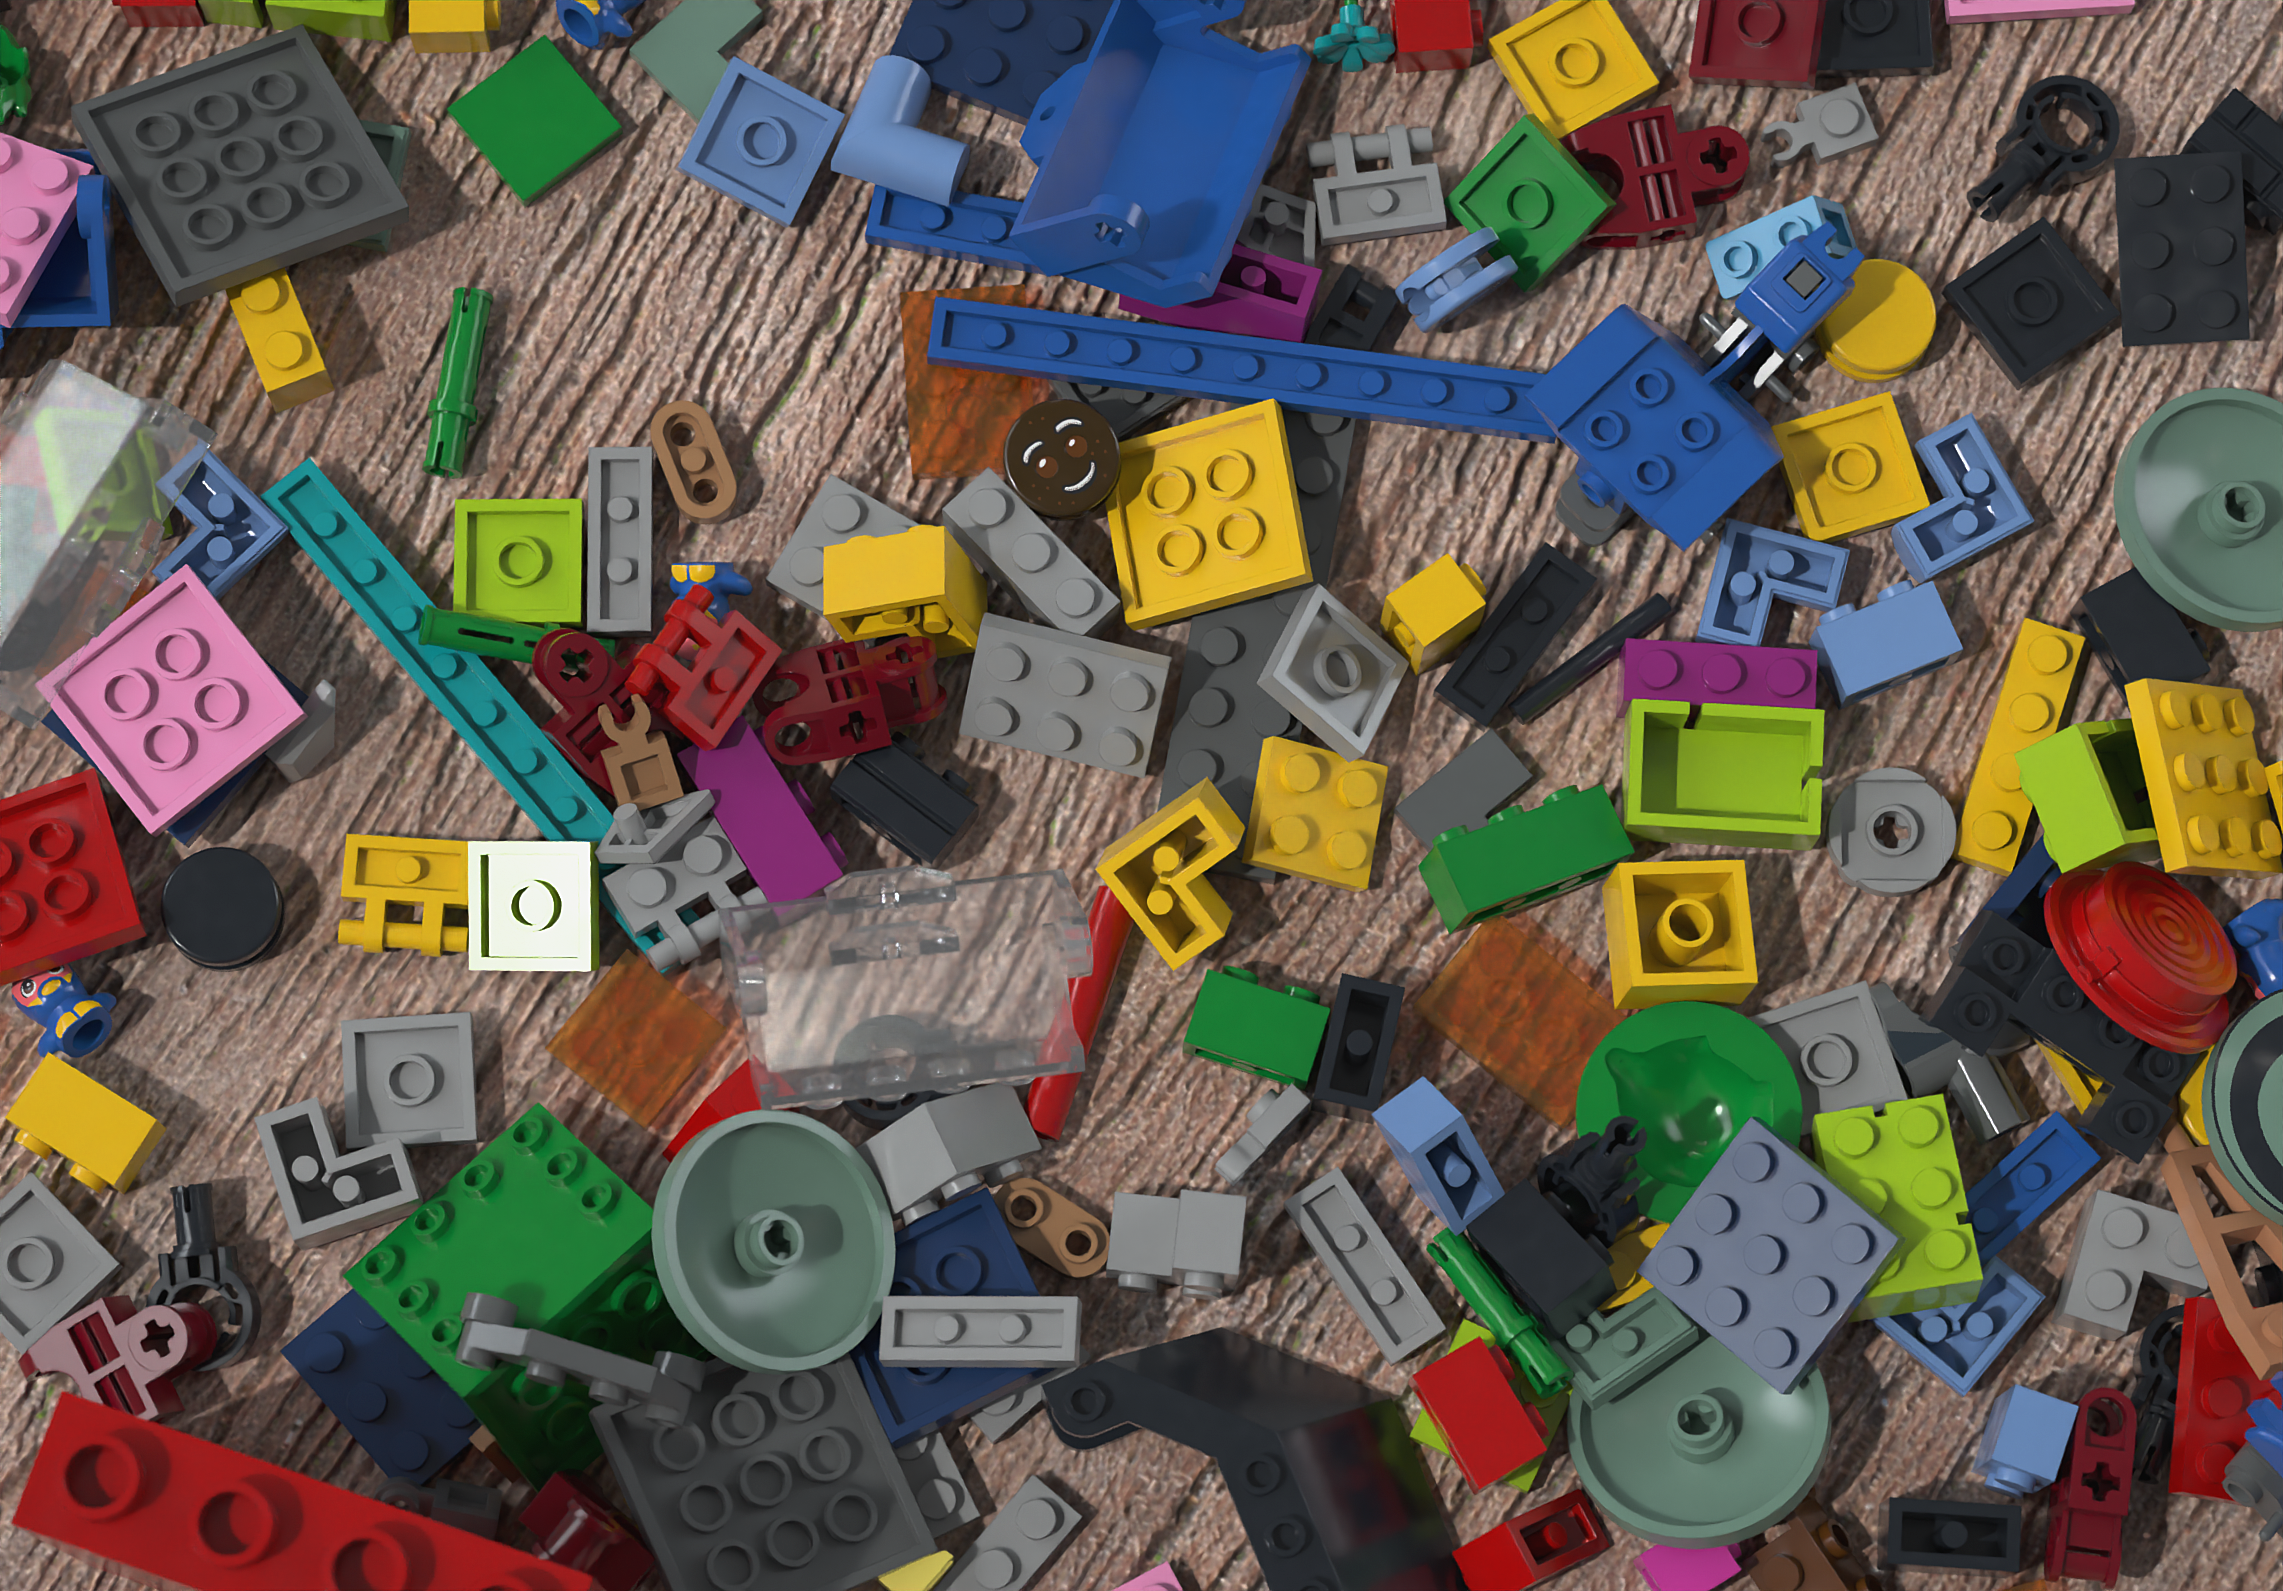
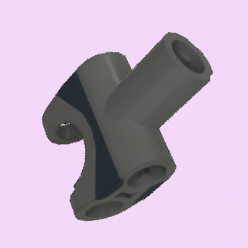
(1933, 1060)

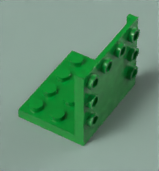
(559, 1240)

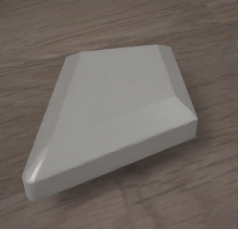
(1280, 226)
(310, 740)
(652, 832)

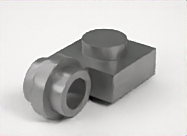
(451, 1503)

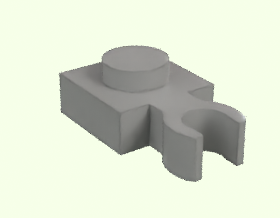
(1827, 125)
(1271, 1121)

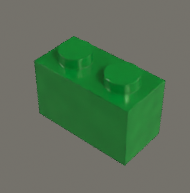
(1256, 1027)

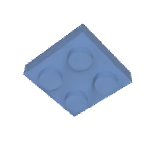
(760, 142)

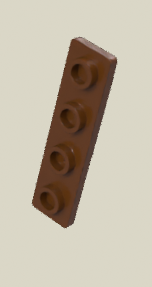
(1810, 1556)

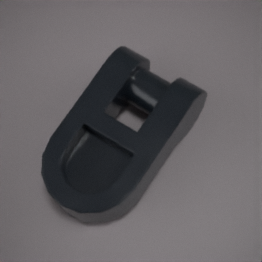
(1342, 330)

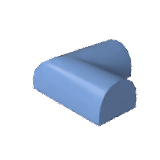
(884, 140)
(1976, 508)
(231, 530)
(1765, 565)
(1966, 1338)

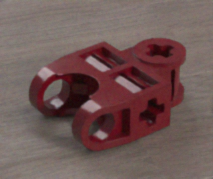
(1657, 174)
(597, 682)
(877, 691)
(126, 1355)
(2077, 1517)
(587, 1532)

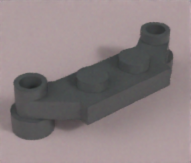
(551, 1360)

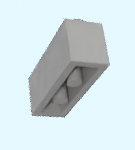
(1029, 559)

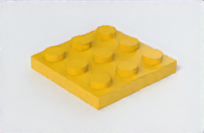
(1206, 516)
(2204, 779)

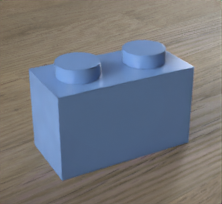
(1884, 642)
(1438, 1154)
(2023, 1441)

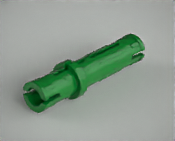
(453, 408)
(441, 629)
(1514, 1330)

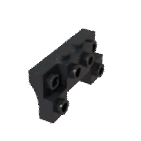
(2016, 979)

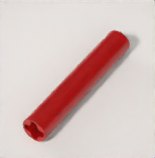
(1053, 1095)

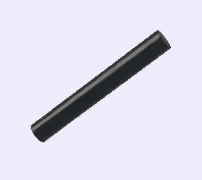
(1589, 658)

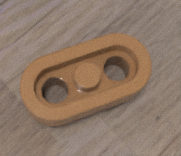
(695, 464)
(1054, 1222)

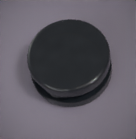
(222, 909)

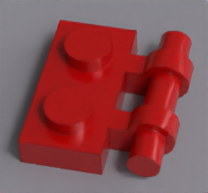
(719, 678)

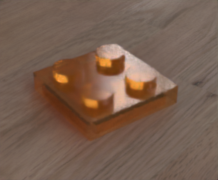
(636, 1040)

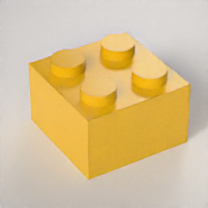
(1679, 933)

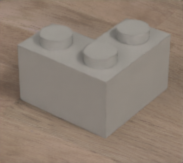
(950, 1149)
(328, 1192)
(1177, 1242)
(2113, 1253)

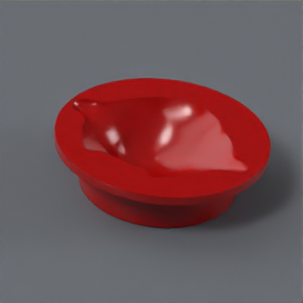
(2144, 953)

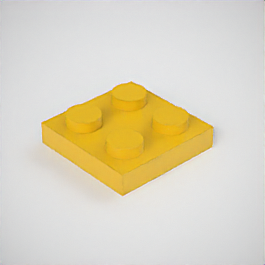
(1573, 64)
(1849, 469)
(1315, 814)

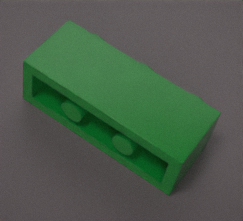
(1524, 856)

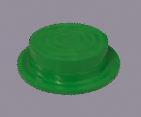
(1692, 1084)

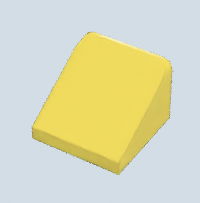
(920, 1575)

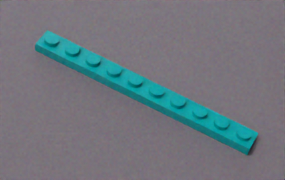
(450, 679)

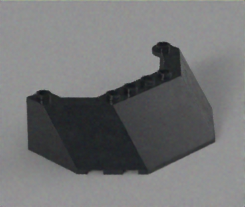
(1303, 1453)

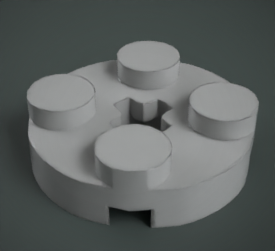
(1916, 806)

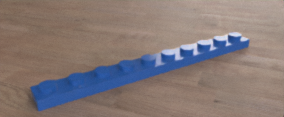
(1235, 369)

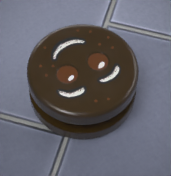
(1062, 459)

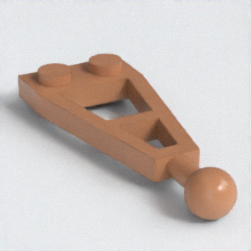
(2254, 1330)

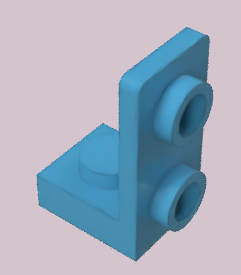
(1748, 249)

